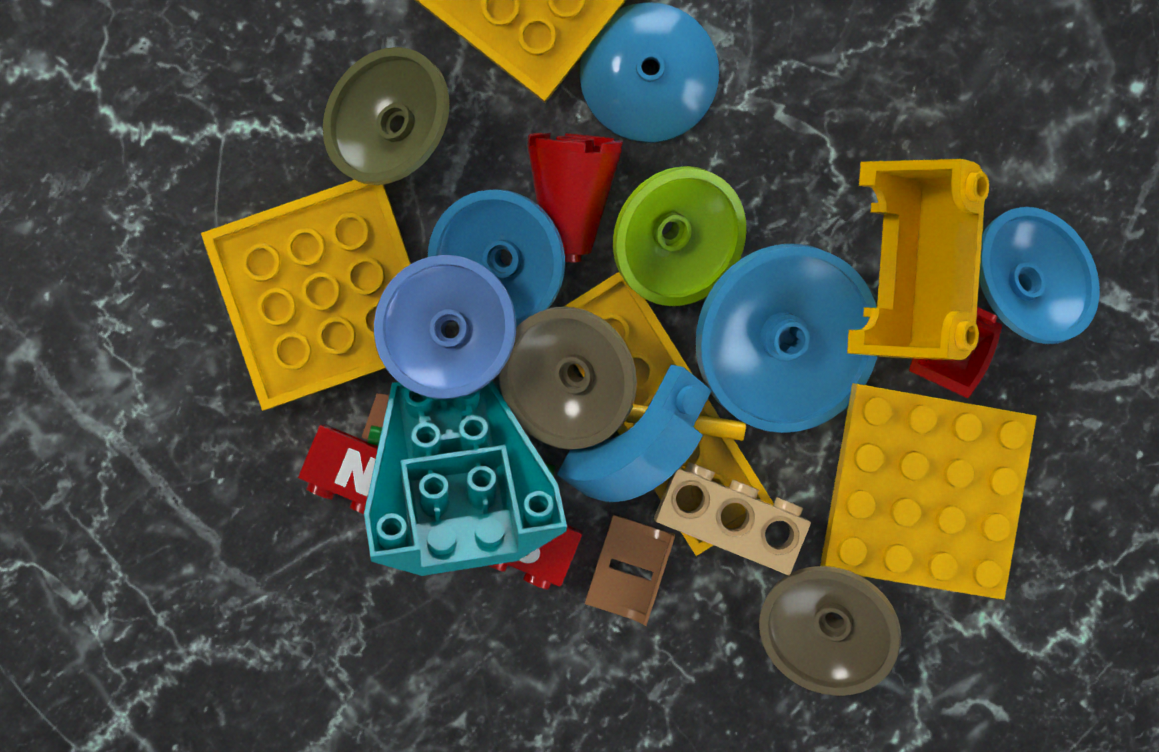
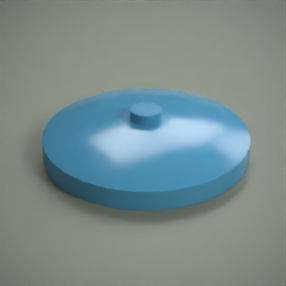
(779, 337)

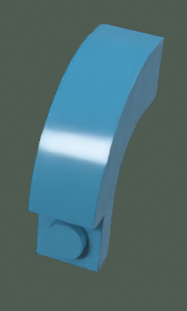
(646, 452)

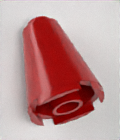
(573, 184)

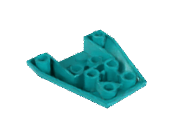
(457, 485)

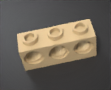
(747, 539)

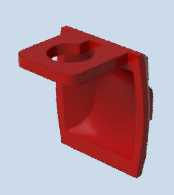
(964, 374)

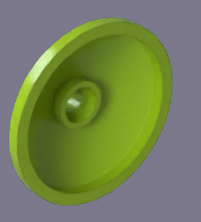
(697, 250)

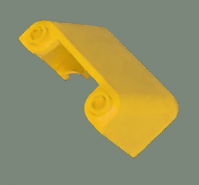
(926, 259)

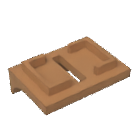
(621, 591)

